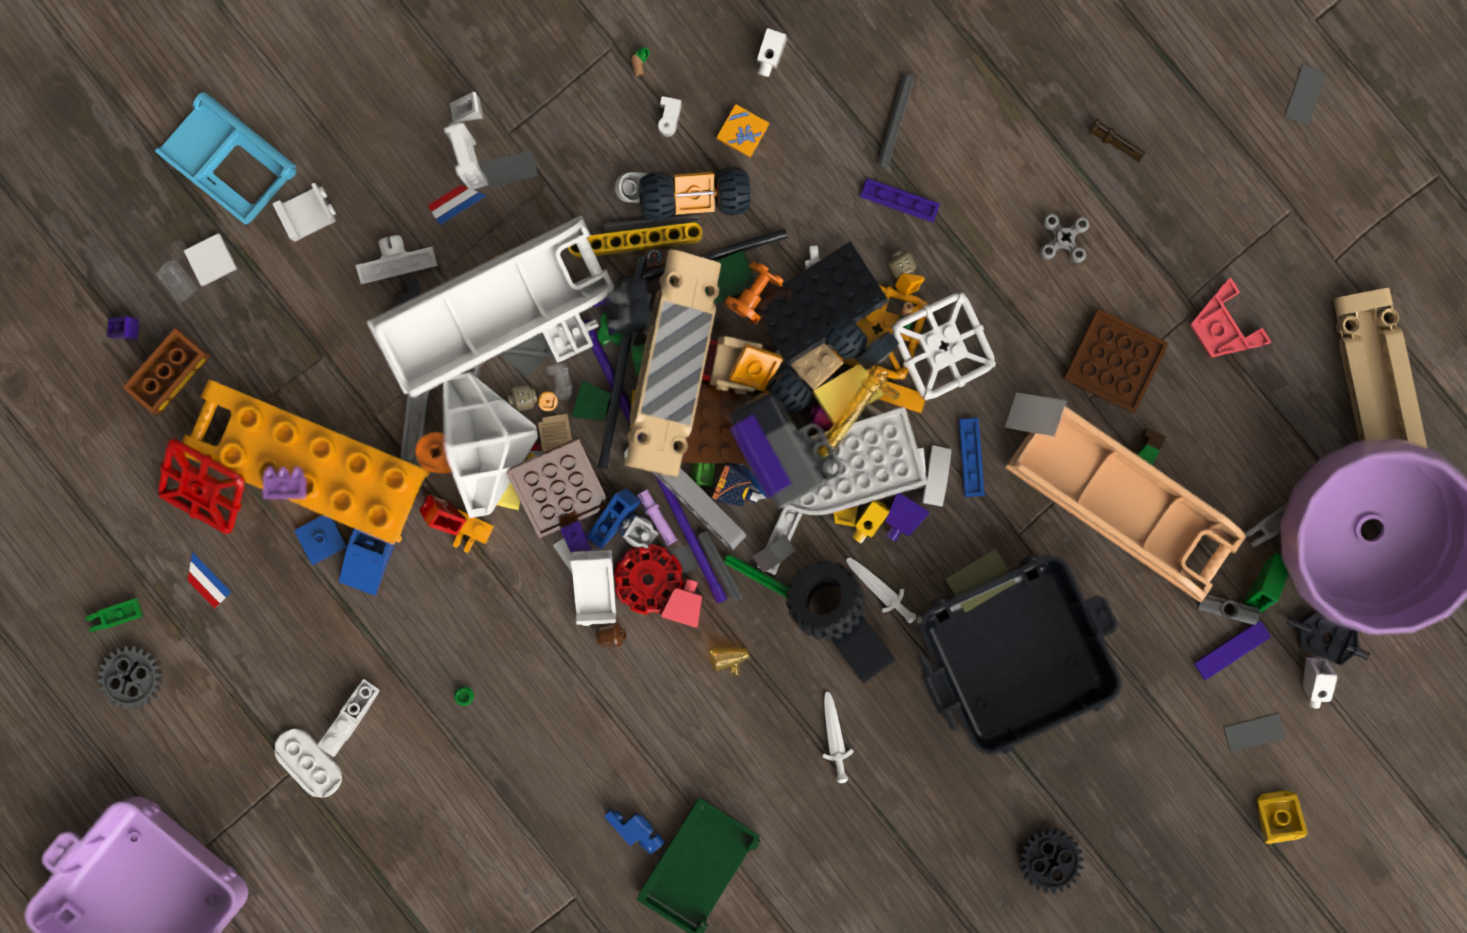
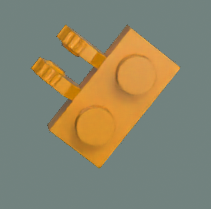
(475, 529)

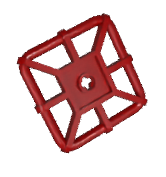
(192, 479)

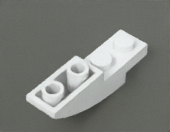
(348, 718)

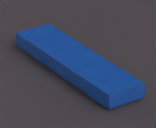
(971, 457)

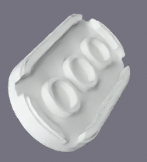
(307, 763)

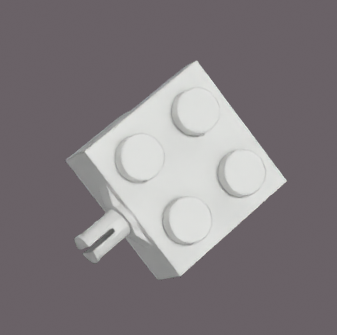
(569, 337)

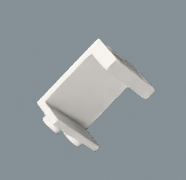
(305, 213)

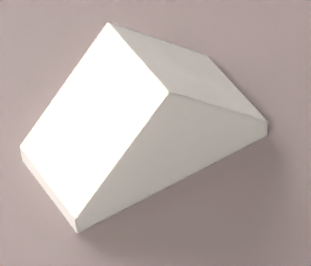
(466, 108)

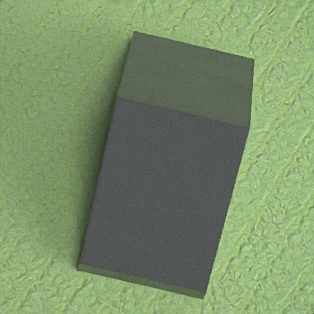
(774, 553)

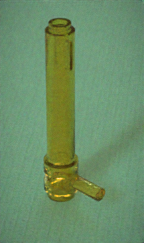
(869, 387)

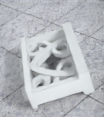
(468, 165)

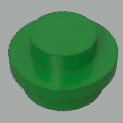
(464, 696)

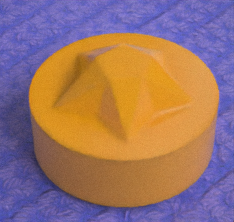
(547, 401)

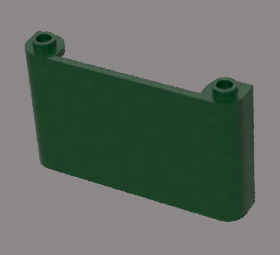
(697, 866)

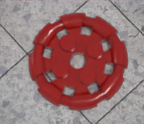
(636, 575)

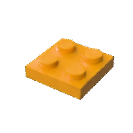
(755, 367)

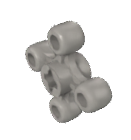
(1068, 244)

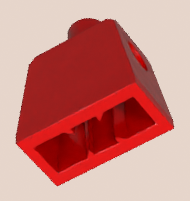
(436, 511)

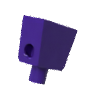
(904, 517)

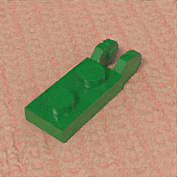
(116, 615)

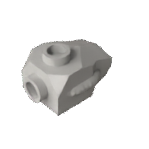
(638, 531)

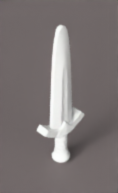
(881, 590)
(835, 739)

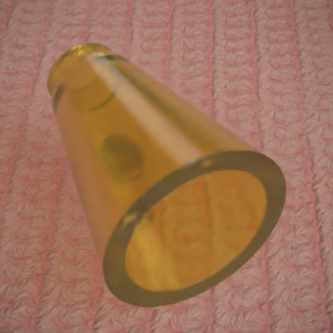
(724, 657)

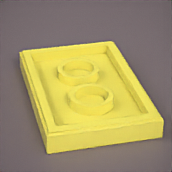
(838, 392)

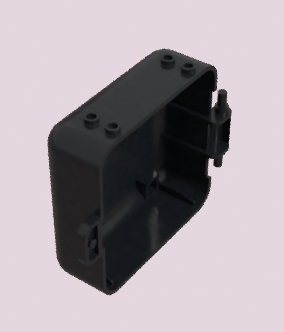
(1018, 657)

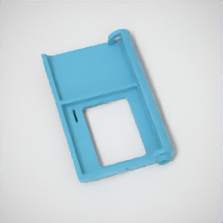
(205, 142)

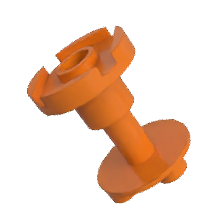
(750, 298)
(432, 453)

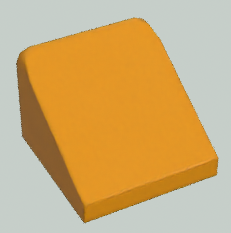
(909, 283)

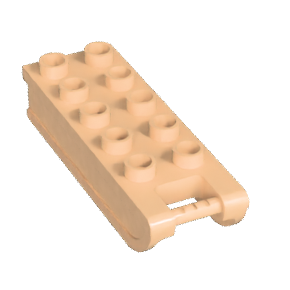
(1125, 501)

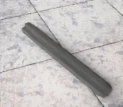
(895, 121)
(646, 223)

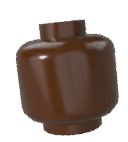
(610, 635)

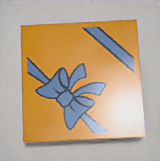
(742, 131)

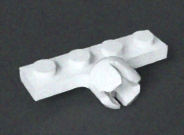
(395, 261)

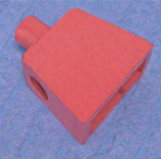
(684, 605)

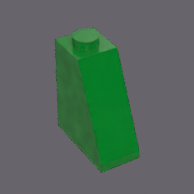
(1268, 584)

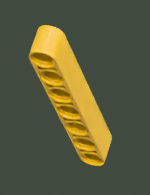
(645, 243)

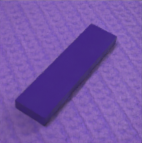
(899, 200)
(1232, 650)

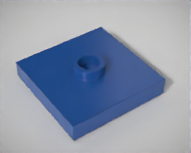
(320, 539)

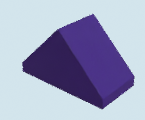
(123, 328)

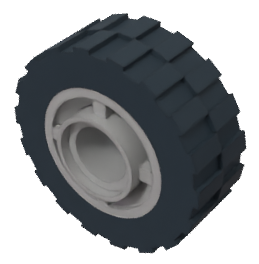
(877, 350)

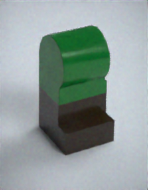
(1151, 445)

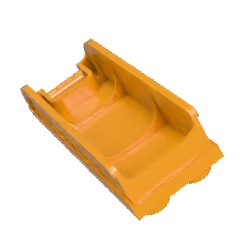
(341, 474)

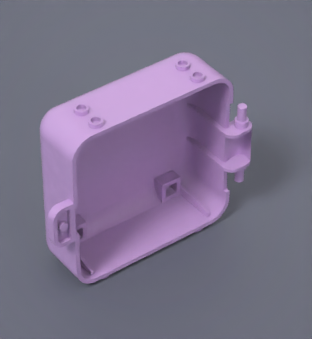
(135, 877)

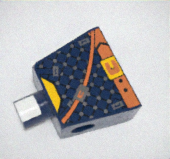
(734, 488)

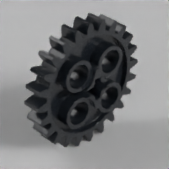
(1068, 868)

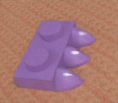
(283, 486)

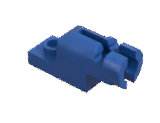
(635, 829)

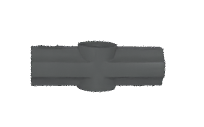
(1239, 611)

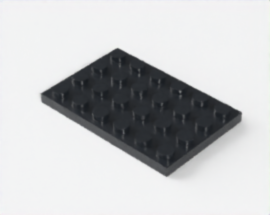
(833, 286)

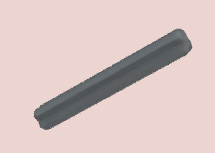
(720, 566)

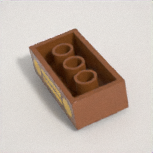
(167, 371)

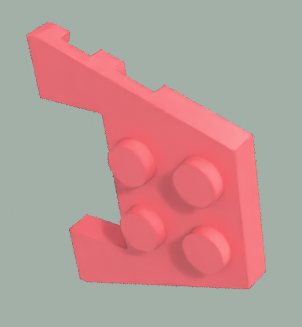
(1219, 331)

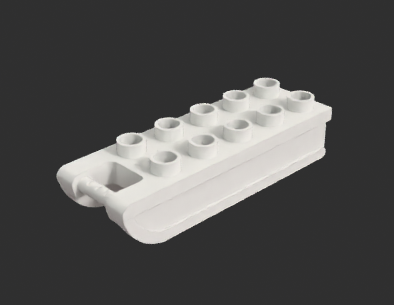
(488, 309)

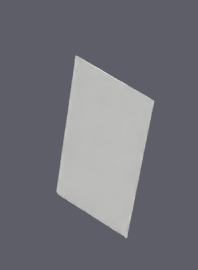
(1035, 414)

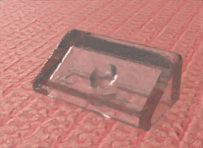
(176, 281)

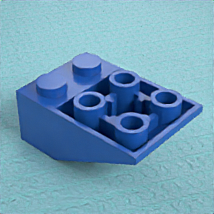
(365, 562)

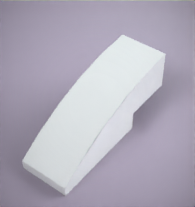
(937, 476)

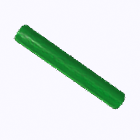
(756, 575)

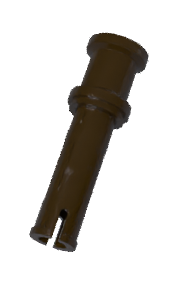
(1107, 136)

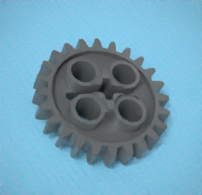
(145, 686)

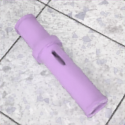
(657, 517)

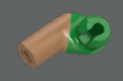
(638, 59)
(905, 311)

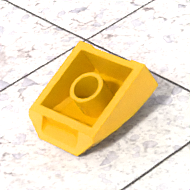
(1281, 817)

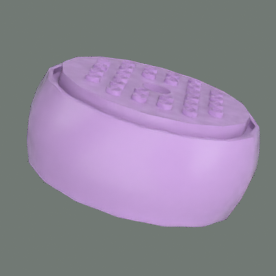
(1406, 573)

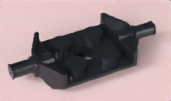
(1342, 642)

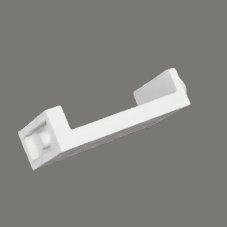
(593, 587)

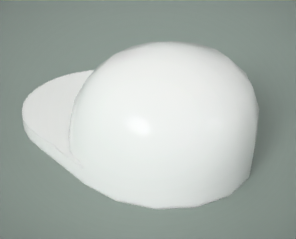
(628, 187)

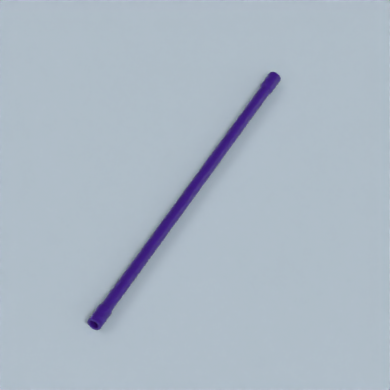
(715, 587)

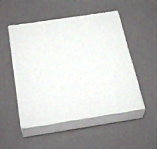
(210, 259)

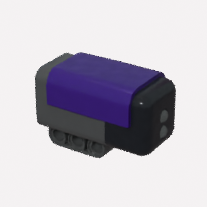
(780, 453)

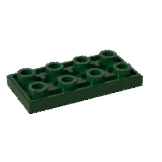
(733, 277)

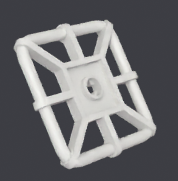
(932, 340)

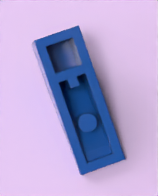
(619, 508)

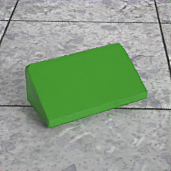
(702, 474)

